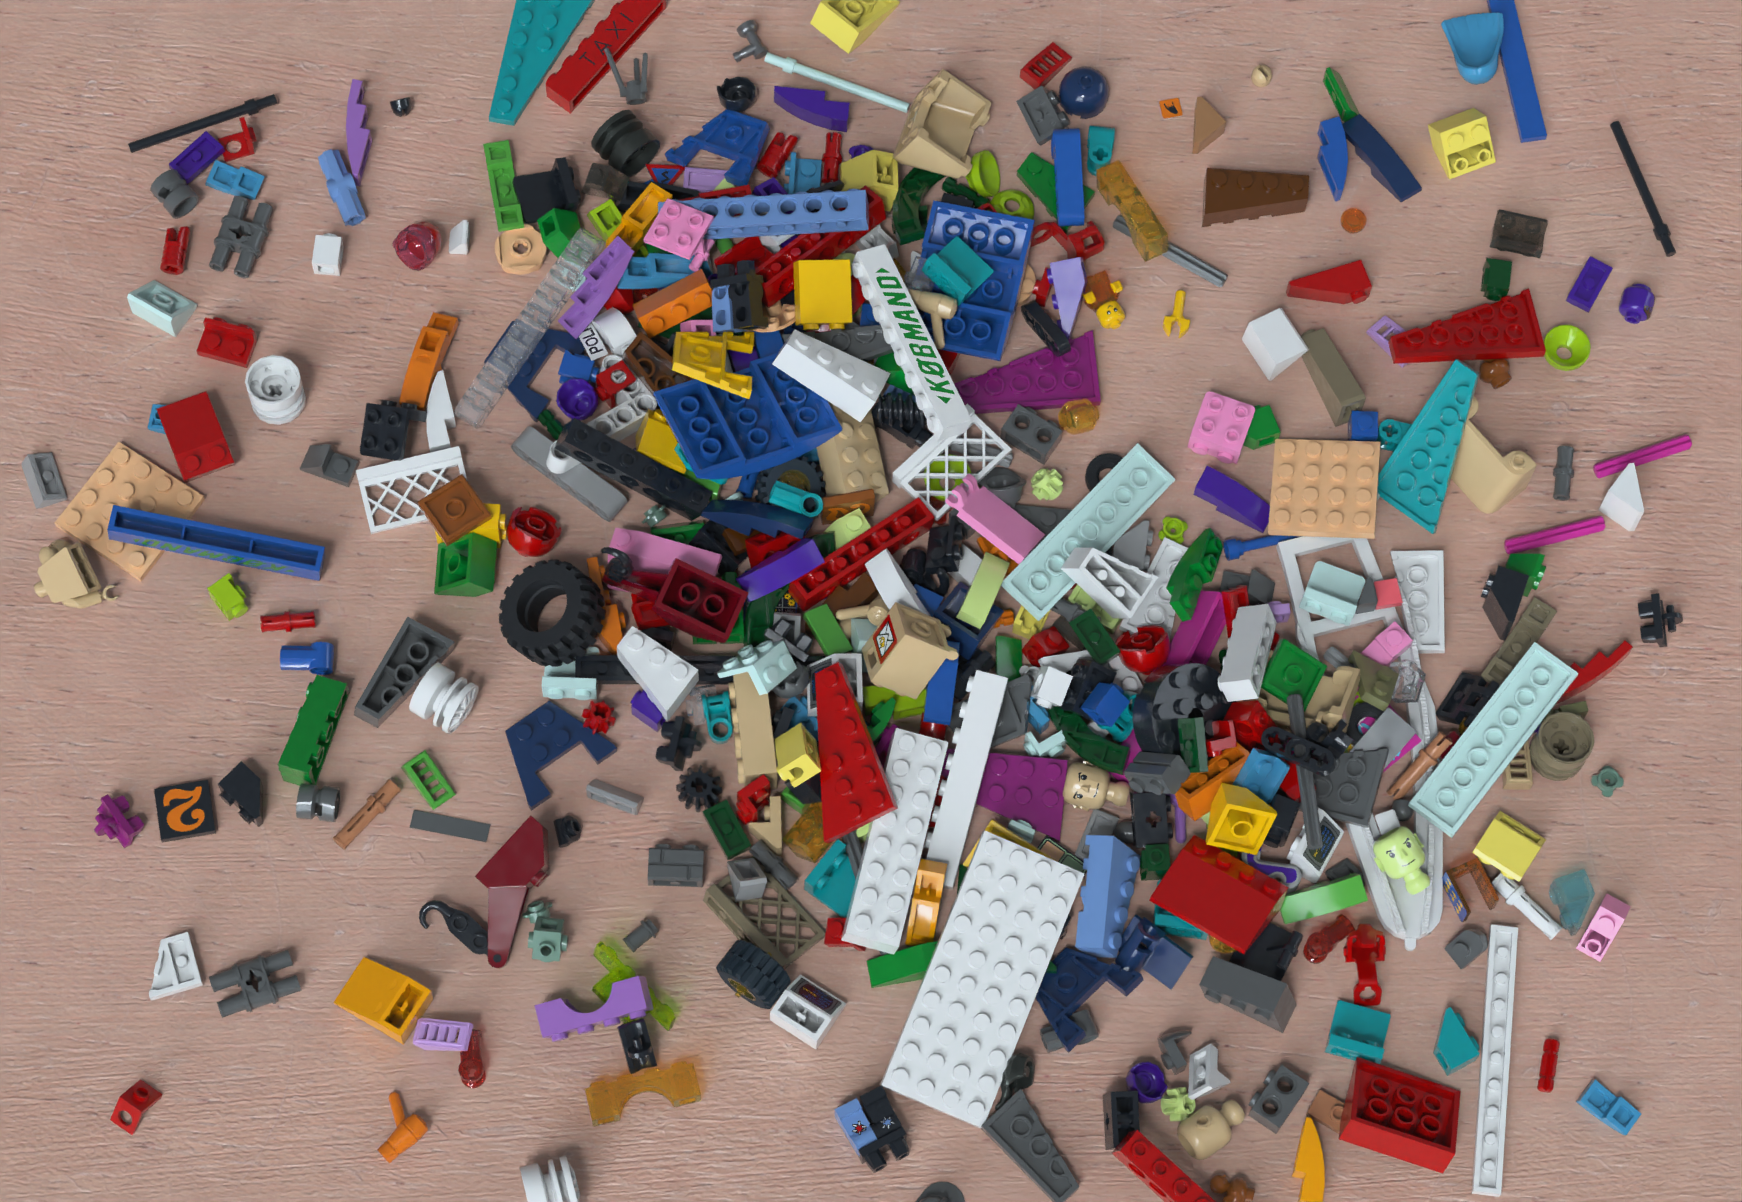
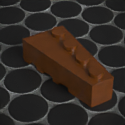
(1251, 194)
(652, 364)

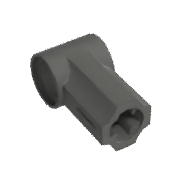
(1082, 1019)

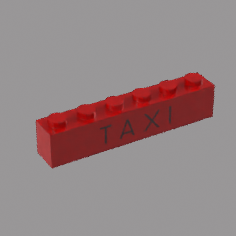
(589, 63)

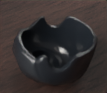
(737, 94)

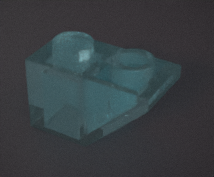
(1573, 896)

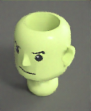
(1400, 856)

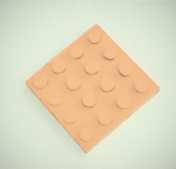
(132, 483)
(1324, 488)

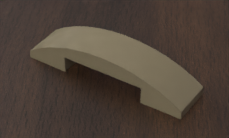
(1525, 633)

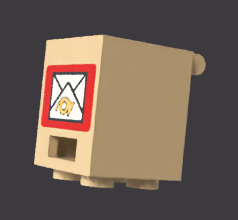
(906, 650)

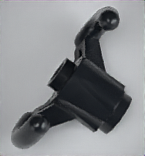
(914, 568)

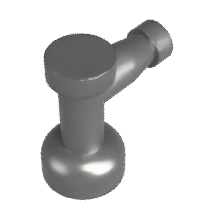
(748, 30)

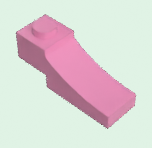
(1388, 645)

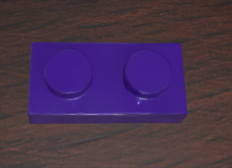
(197, 157)
(1589, 284)

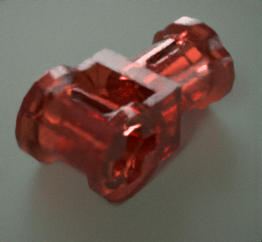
(1327, 939)
(472, 1060)

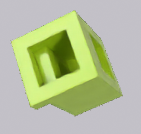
(228, 597)

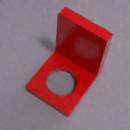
(245, 138)
(607, 388)
(135, 1102)

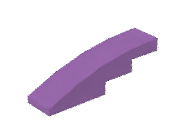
(358, 137)
(595, 291)

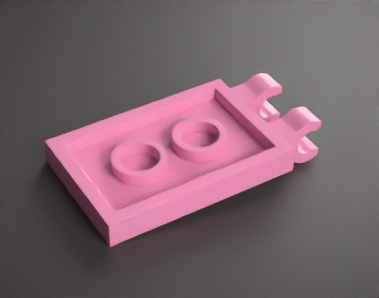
(994, 519)

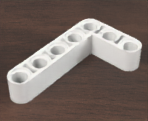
(608, 423)

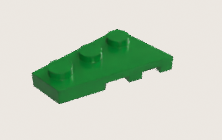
(1040, 180)

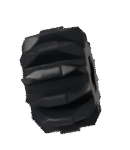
(688, 788)

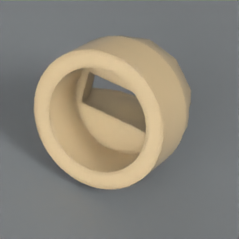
(1258, 77)

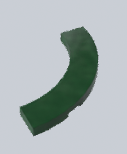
(907, 204)
(761, 611)
(1087, 743)

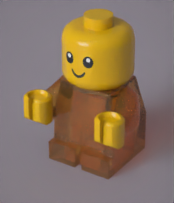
(1102, 298)

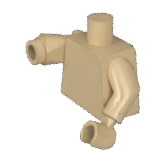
(69, 576)

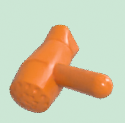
(406, 1134)

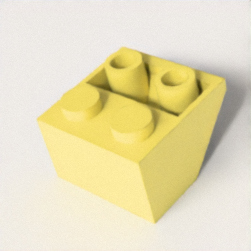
(1462, 142)
(874, 170)
(1509, 846)

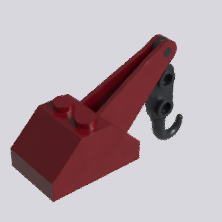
(686, 597)
(508, 876)

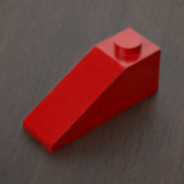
(1336, 285)

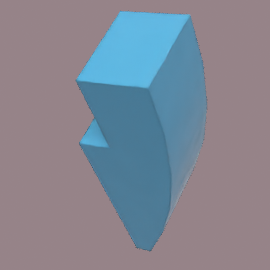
(654, 271)

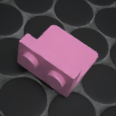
(1221, 427)

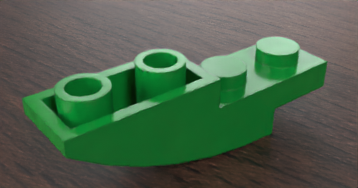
(1193, 571)

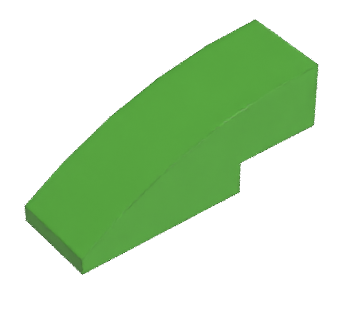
(1323, 898)

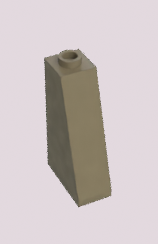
(1331, 377)

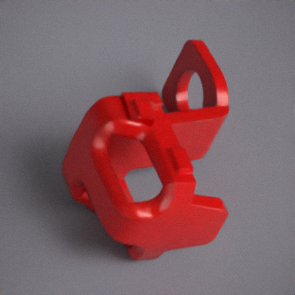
(1072, 243)
(1365, 953)

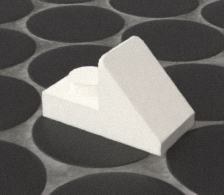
(1203, 1073)

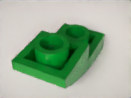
(881, 715)

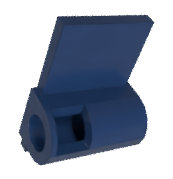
(1160, 959)

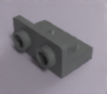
(1043, 113)

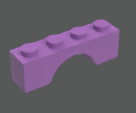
(626, 999)

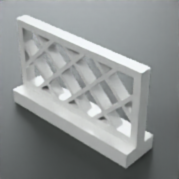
(931, 451)
(403, 470)

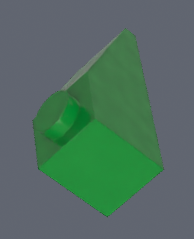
(901, 967)

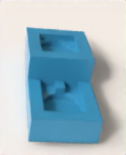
(234, 181)
(1608, 1108)

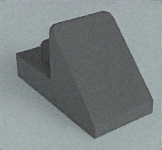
(327, 464)
(1259, 587)

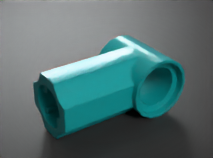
(793, 498)

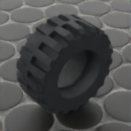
(529, 596)

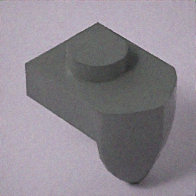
(1467, 947)
(1171, 1054)

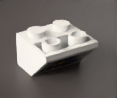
(853, 667)
(1313, 862)
(806, 1011)

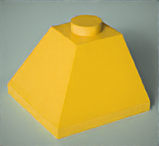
(658, 441)
(1239, 820)

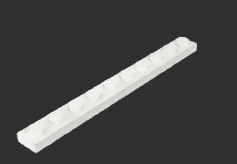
(1495, 1061)

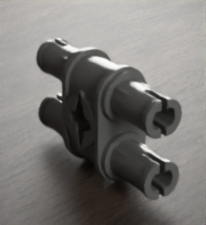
(248, 245)
(242, 975)

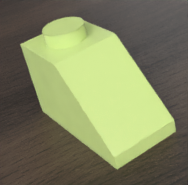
(848, 527)

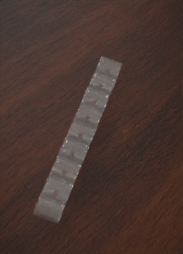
(528, 328)

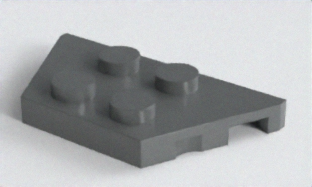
(1013, 713)

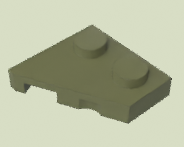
(1375, 682)

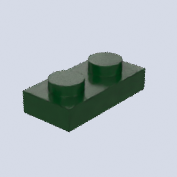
(1094, 637)
(1193, 744)
(727, 829)

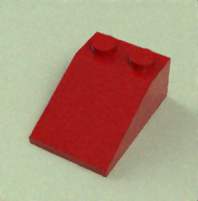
(195, 437)

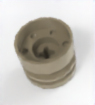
(1564, 733)

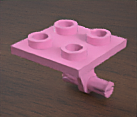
(681, 232)

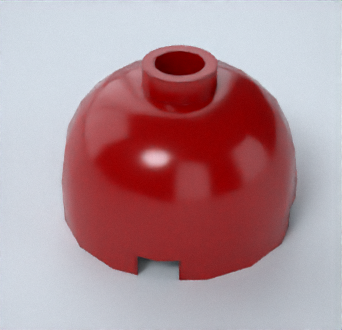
(532, 532)
(1144, 650)

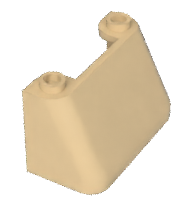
(942, 127)
(1484, 473)
(1328, 705)

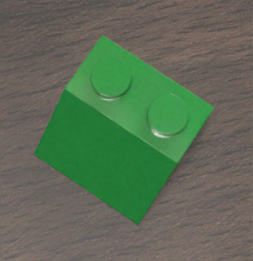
(466, 566)

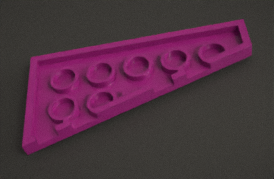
(1036, 380)
(1023, 790)

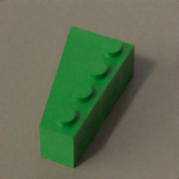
(313, 731)

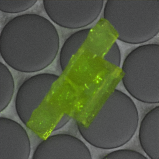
(619, 972)

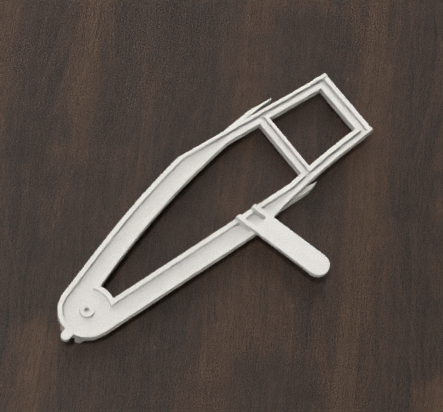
(1399, 912)

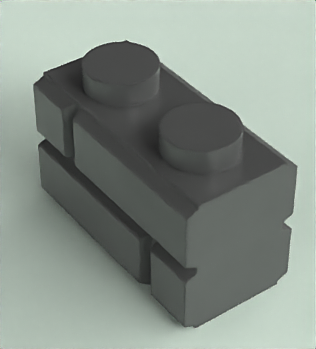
(1156, 773)
(675, 866)

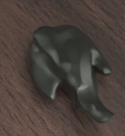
(1017, 1075)

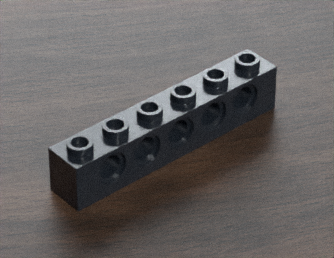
(633, 469)

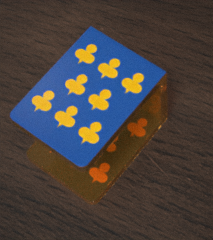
(1482, 881)

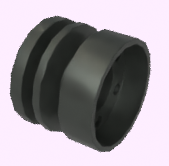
(625, 143)

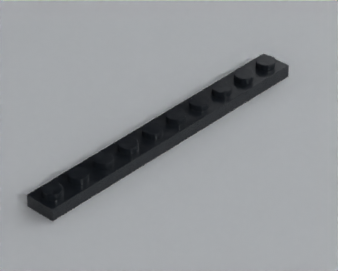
(610, 670)

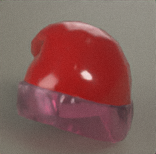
(418, 245)

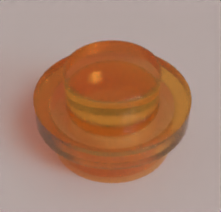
(1353, 220)

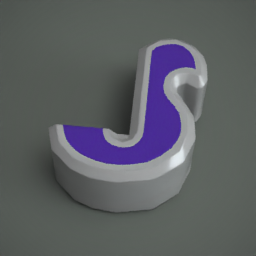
(1283, 873)

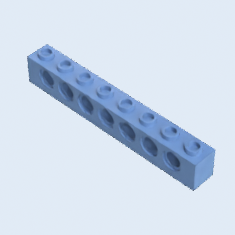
(775, 222)

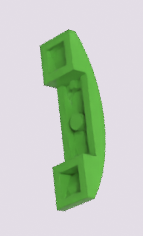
(501, 175)

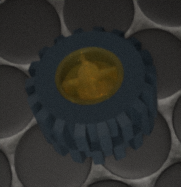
(795, 473)
(753, 974)

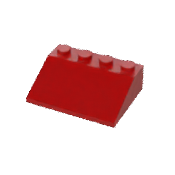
(1219, 894)
(1400, 1115)

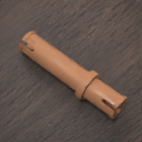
(1420, 765)
(374, 806)

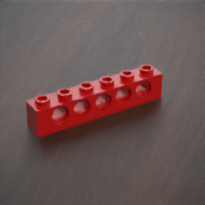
(779, 269)
(850, 560)
(1157, 1170)

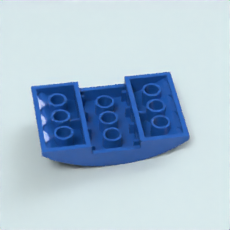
(1002, 242)
(740, 435)

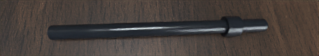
(250, 107)
(1660, 229)

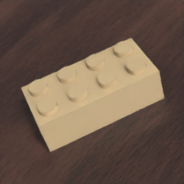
(853, 458)
(754, 731)

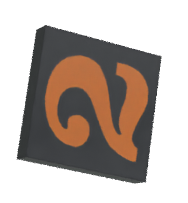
(184, 811)

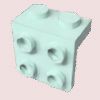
(1332, 593)
(766, 664)
(561, 681)

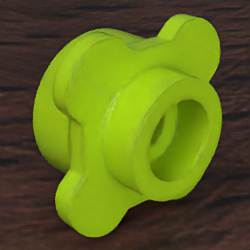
(1176, 524)

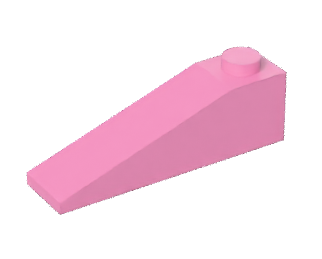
(656, 553)

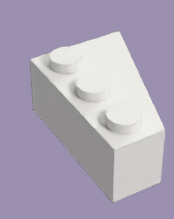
(1108, 581)
(658, 671)

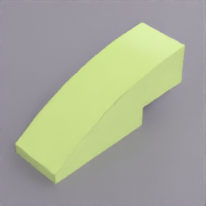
(983, 590)

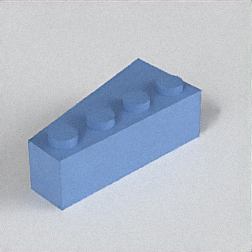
(1106, 895)

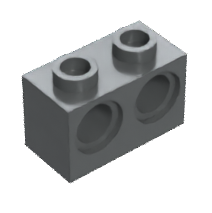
(1026, 439)
(1282, 1101)

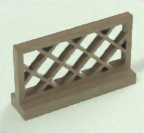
(745, 929)

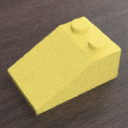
(851, 21)

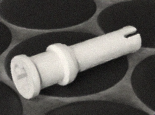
(1516, 896)

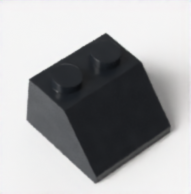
(1502, 598)

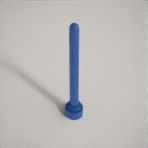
(1235, 548)

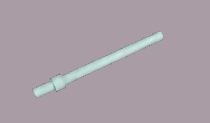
(790, 65)

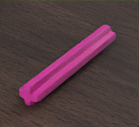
(1643, 455)
(1554, 535)

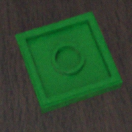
(1292, 673)

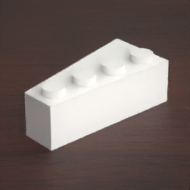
(832, 373)

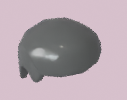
(794, 683)

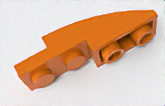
(427, 359)
(614, 621)

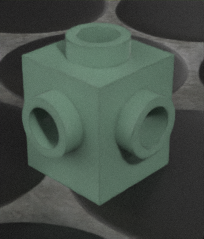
(548, 939)

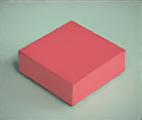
(1387, 593)

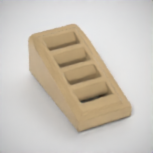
(1519, 783)

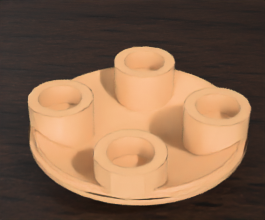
(778, 317)

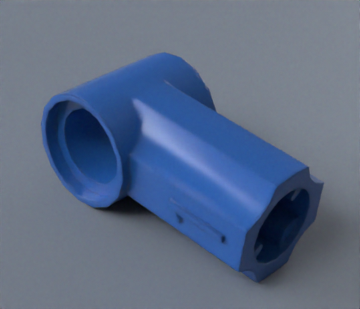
(315, 658)

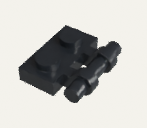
(1462, 696)

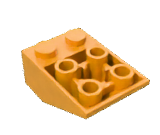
(384, 999)

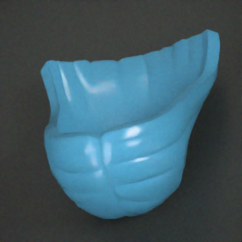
(1475, 44)

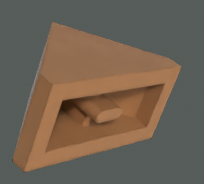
(1207, 125)

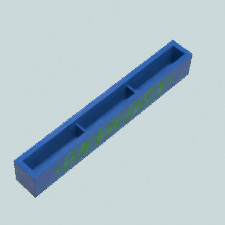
(216, 543)

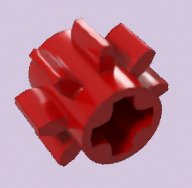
(598, 717)

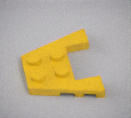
(705, 358)

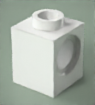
(327, 254)
(1050, 687)

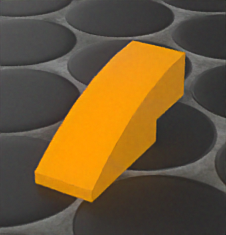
(640, 217)
(926, 902)
(1310, 1164)

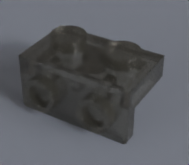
(1518, 233)

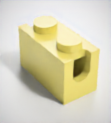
(797, 755)

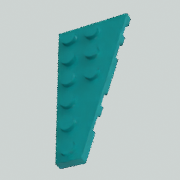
(533, 45)
(1423, 462)

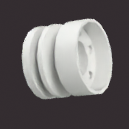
(275, 389)
(446, 699)
(552, 1186)

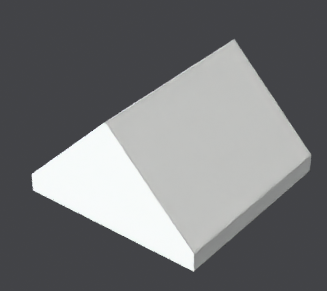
(1274, 342)
(1624, 500)

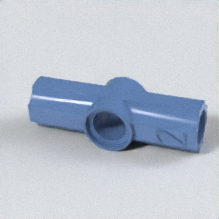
(341, 187)

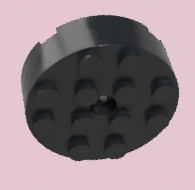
(1173, 694)

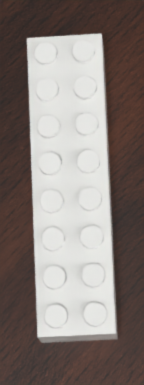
(895, 843)

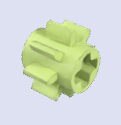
(1046, 484)
(1177, 1104)

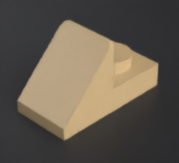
(770, 829)

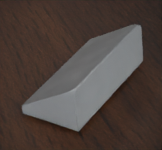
(43, 479)
(614, 796)

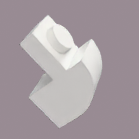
(614, 330)

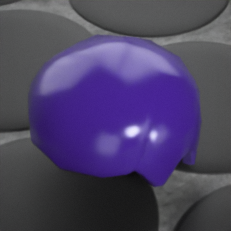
(577, 399)
(1147, 1080)

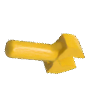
(1177, 315)

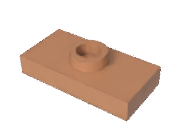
(1326, 1111)

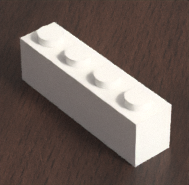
(1247, 653)

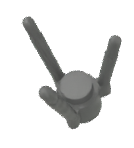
(636, 89)

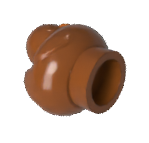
(1495, 372)
(1236, 1189)

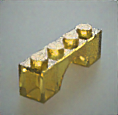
(1145, 228)
(676, 1084)

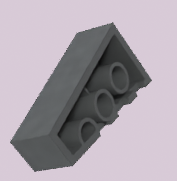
(401, 670)

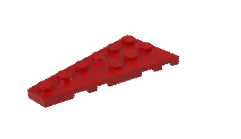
(1479, 333)
(851, 773)

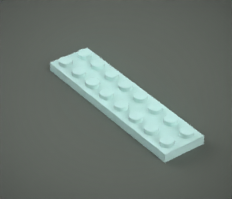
(1092, 524)
(1493, 739)

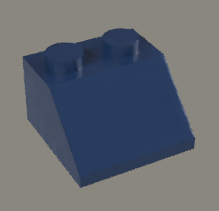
(967, 635)

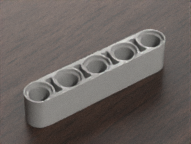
(578, 481)

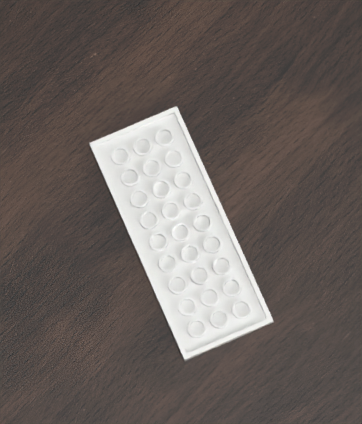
(982, 979)

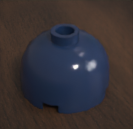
(1083, 92)

